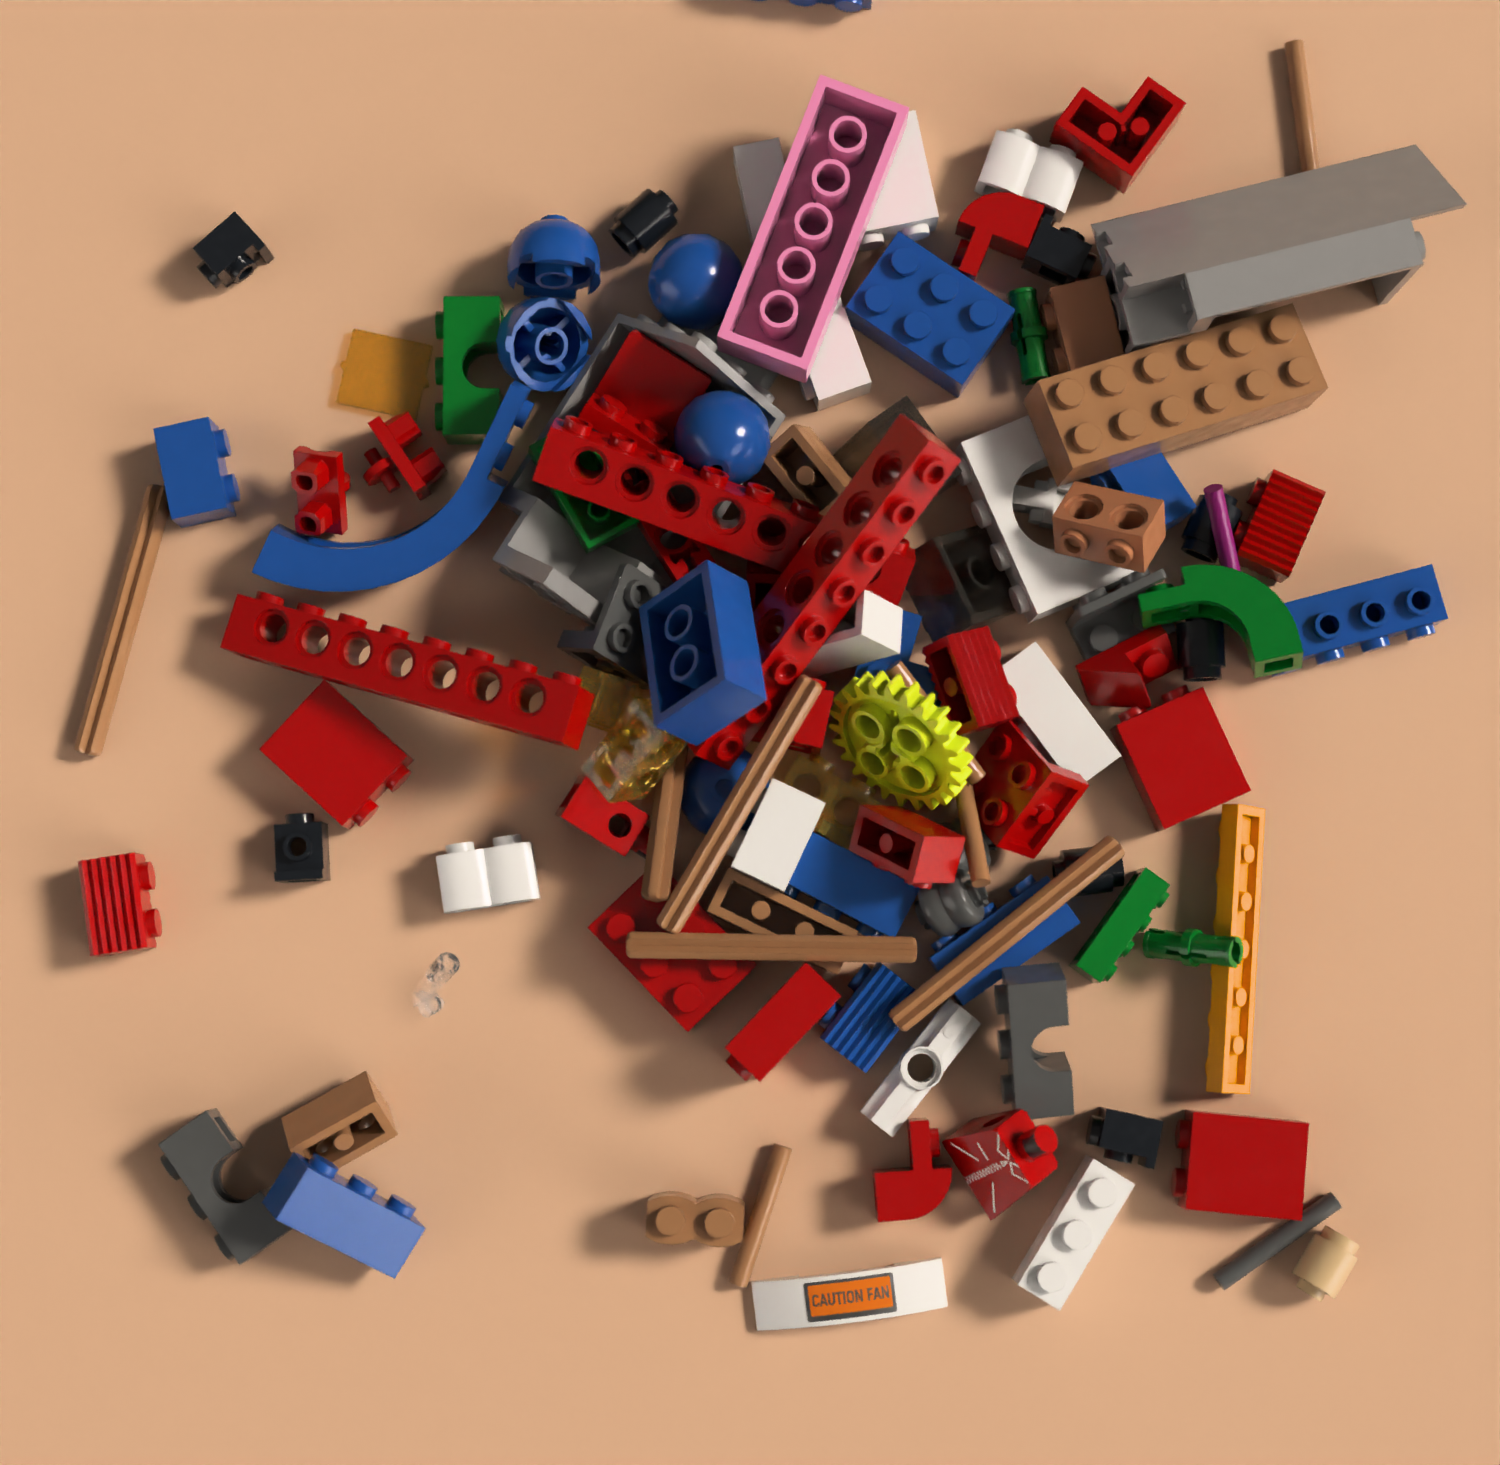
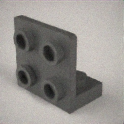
(1111, 618)
(617, 639)

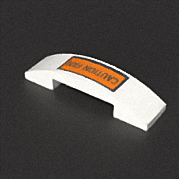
(849, 1295)

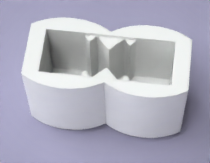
(1030, 171)
(488, 875)

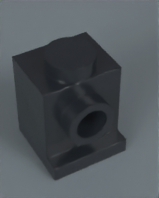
(230, 252)
(1059, 254)
(314, 862)
(1125, 1136)

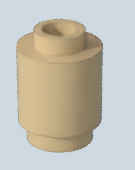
(1325, 1264)

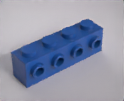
(1368, 614)

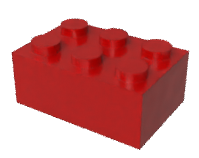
(681, 986)

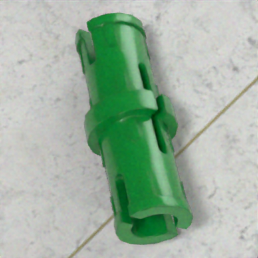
(1028, 335)
(1193, 947)

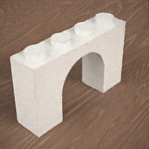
(903, 205)
(1038, 576)

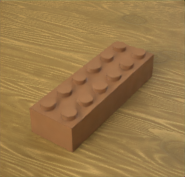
(1174, 394)

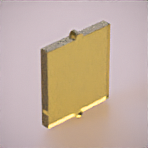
(384, 374)

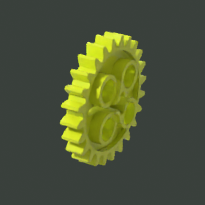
(900, 740)

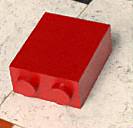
(338, 756)
(1178, 757)
(780, 1023)
(1241, 1164)

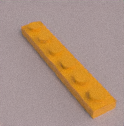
(1236, 915)

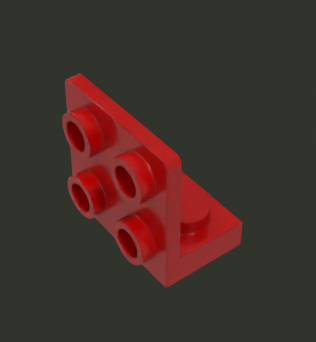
(644, 393)
(1022, 793)

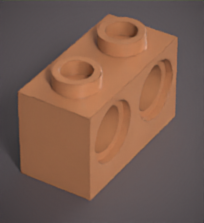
(1109, 526)

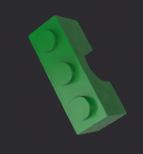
(468, 331)

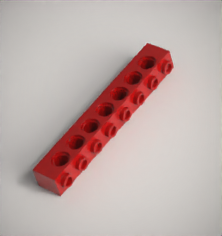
(697, 520)
(836, 568)
(558, 721)

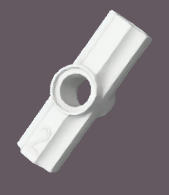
(942, 1042)

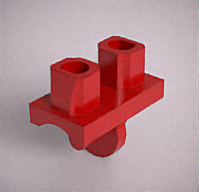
(394, 436)
(320, 491)

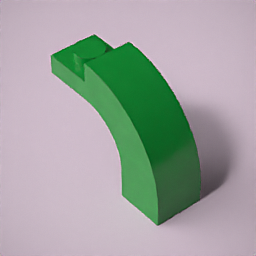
(1237, 601)

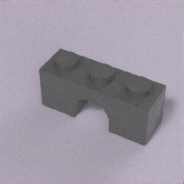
(1031, 1002)
(197, 1157)

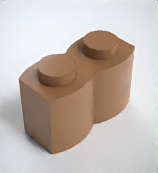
(679, 1218)

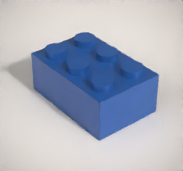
(928, 314)
(702, 653)

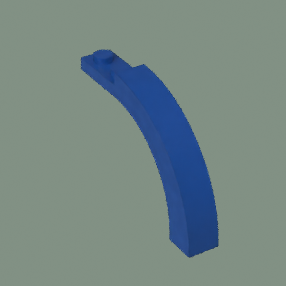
(356, 566)

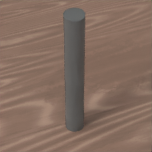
(1276, 1241)

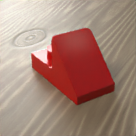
(1120, 673)

